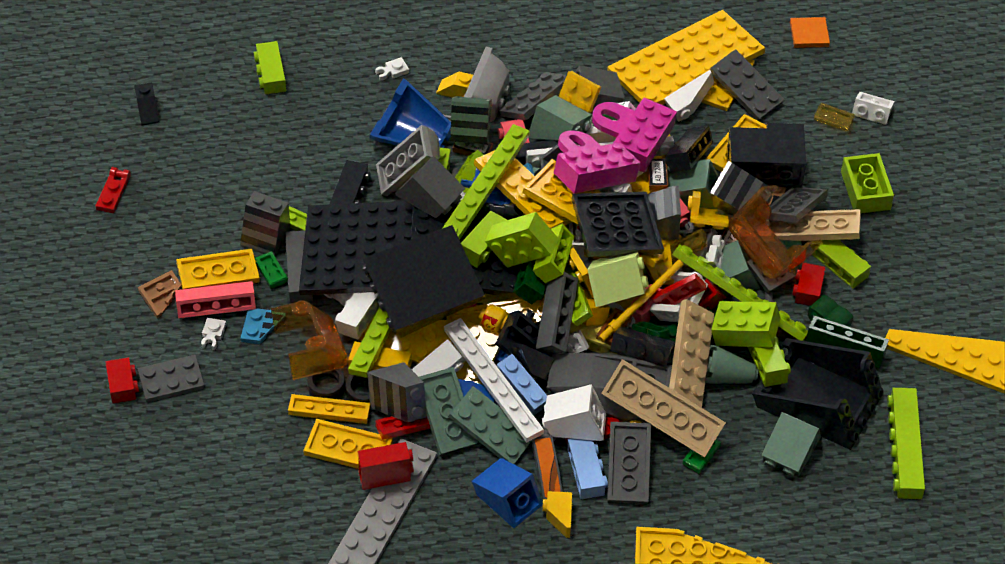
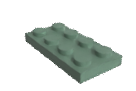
(441, 398)
(489, 425)

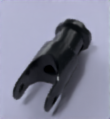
(505, 210)

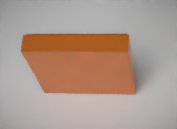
(809, 32)

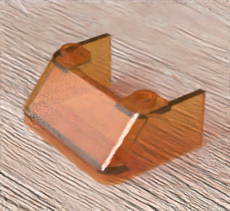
(759, 240)
(323, 351)

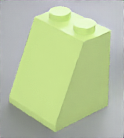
(617, 278)

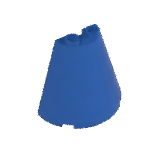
(406, 113)

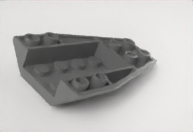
(584, 369)

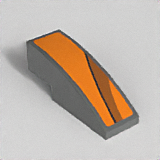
(546, 465)

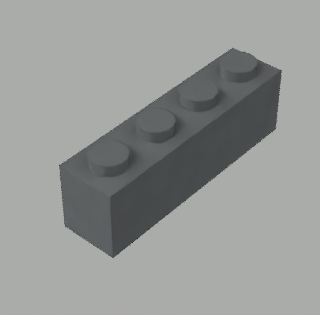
(294, 251)
(557, 314)

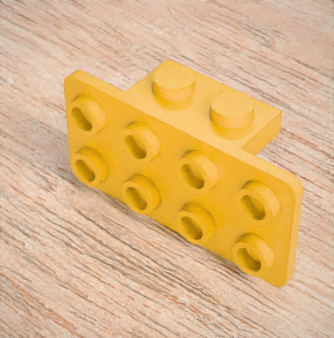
(706, 216)

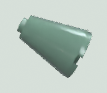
(728, 368)

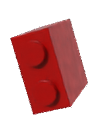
(385, 465)

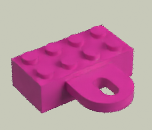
(639, 130)
(592, 164)

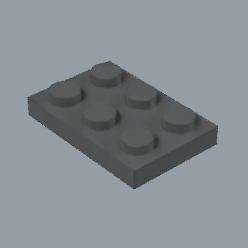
(171, 378)

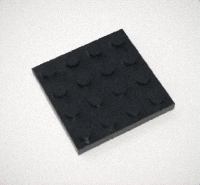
(617, 224)

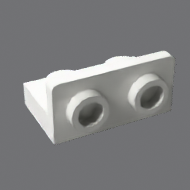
(872, 108)

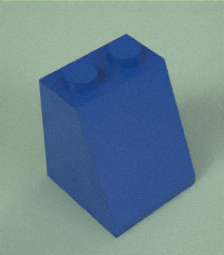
(508, 491)

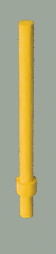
(615, 324)

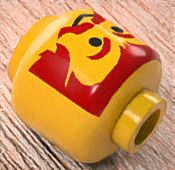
(493, 318)

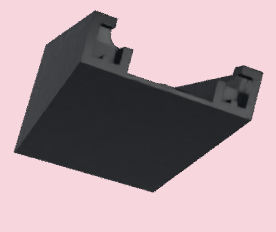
(423, 280)
(826, 389)

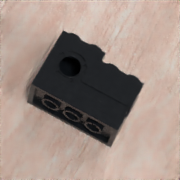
(770, 153)

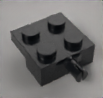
(518, 330)

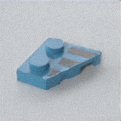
(257, 326)

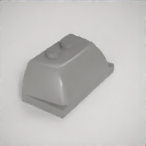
(490, 81)
(407, 159)

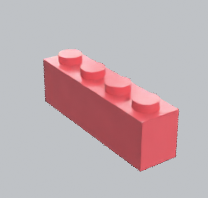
(215, 299)

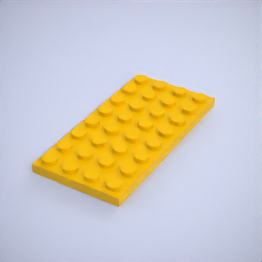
(683, 57)

